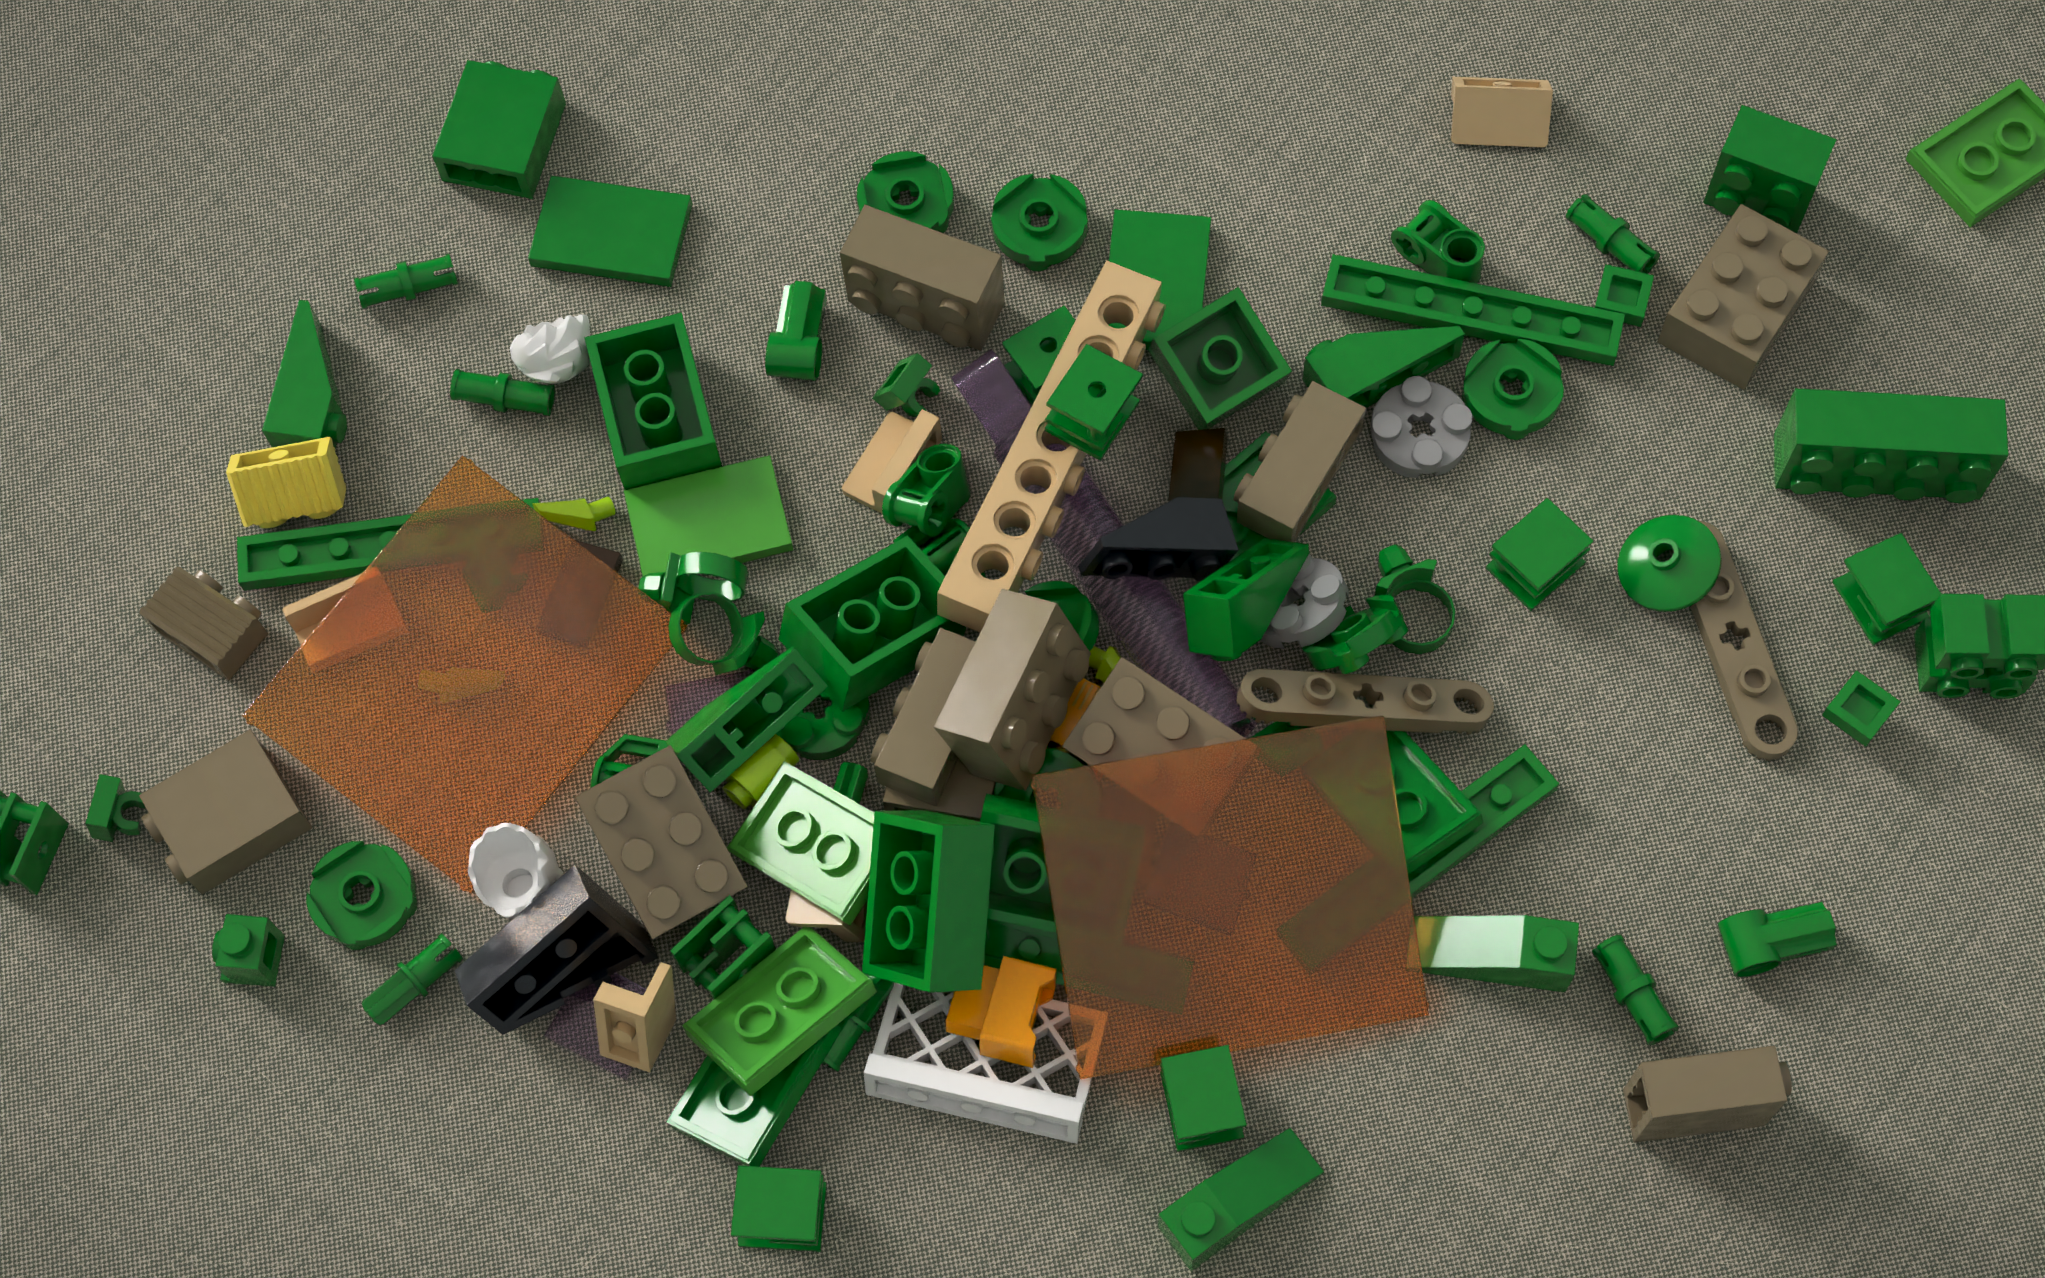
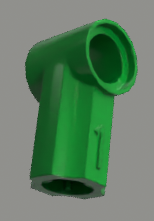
(797, 345)
(1762, 940)

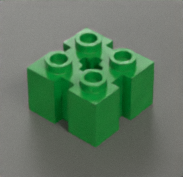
(1981, 645)

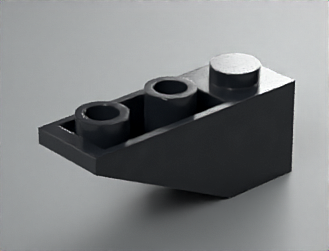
(1173, 541)

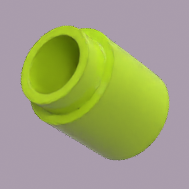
(755, 774)

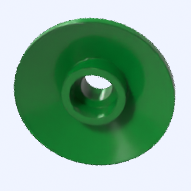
(1675, 582)

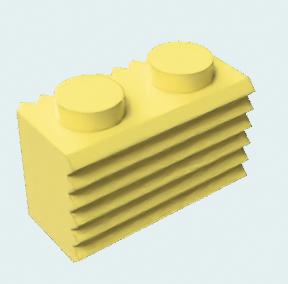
(287, 483)

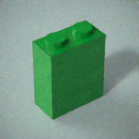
(499, 128)

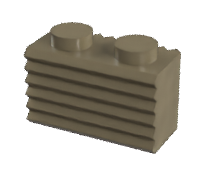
(204, 622)

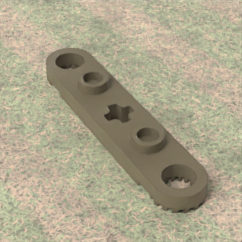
(1747, 673)
(1331, 698)

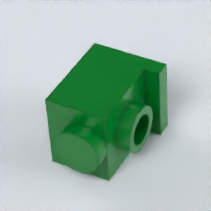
(248, 950)

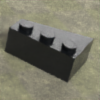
(550, 951)

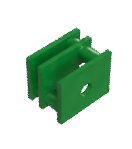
(1036, 350)
(1093, 402)
(1539, 554)
(1887, 589)
(19, 859)
(726, 932)
(1202, 1098)
(779, 1208)

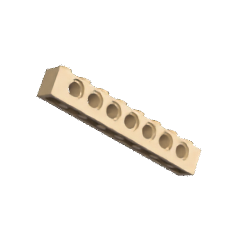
(965, 594)

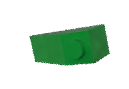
(1374, 362)
(305, 392)
(1241, 598)
(745, 718)
(1500, 949)
(1237, 1198)

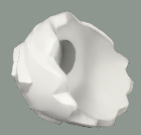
(553, 350)
(511, 868)

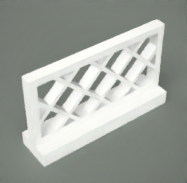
(963, 1091)

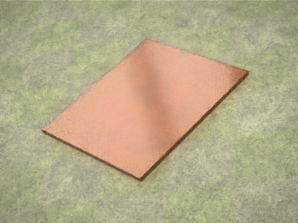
(464, 670)
(1230, 895)

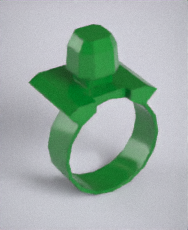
(1401, 575)
(682, 580)
(746, 645)

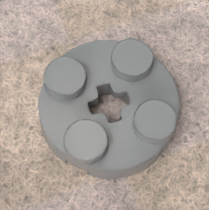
(1425, 454)
(1319, 615)

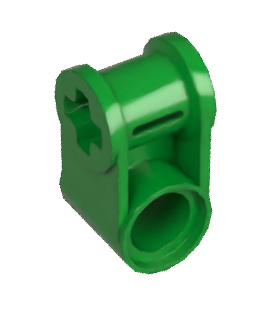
(1436, 239)
(928, 491)

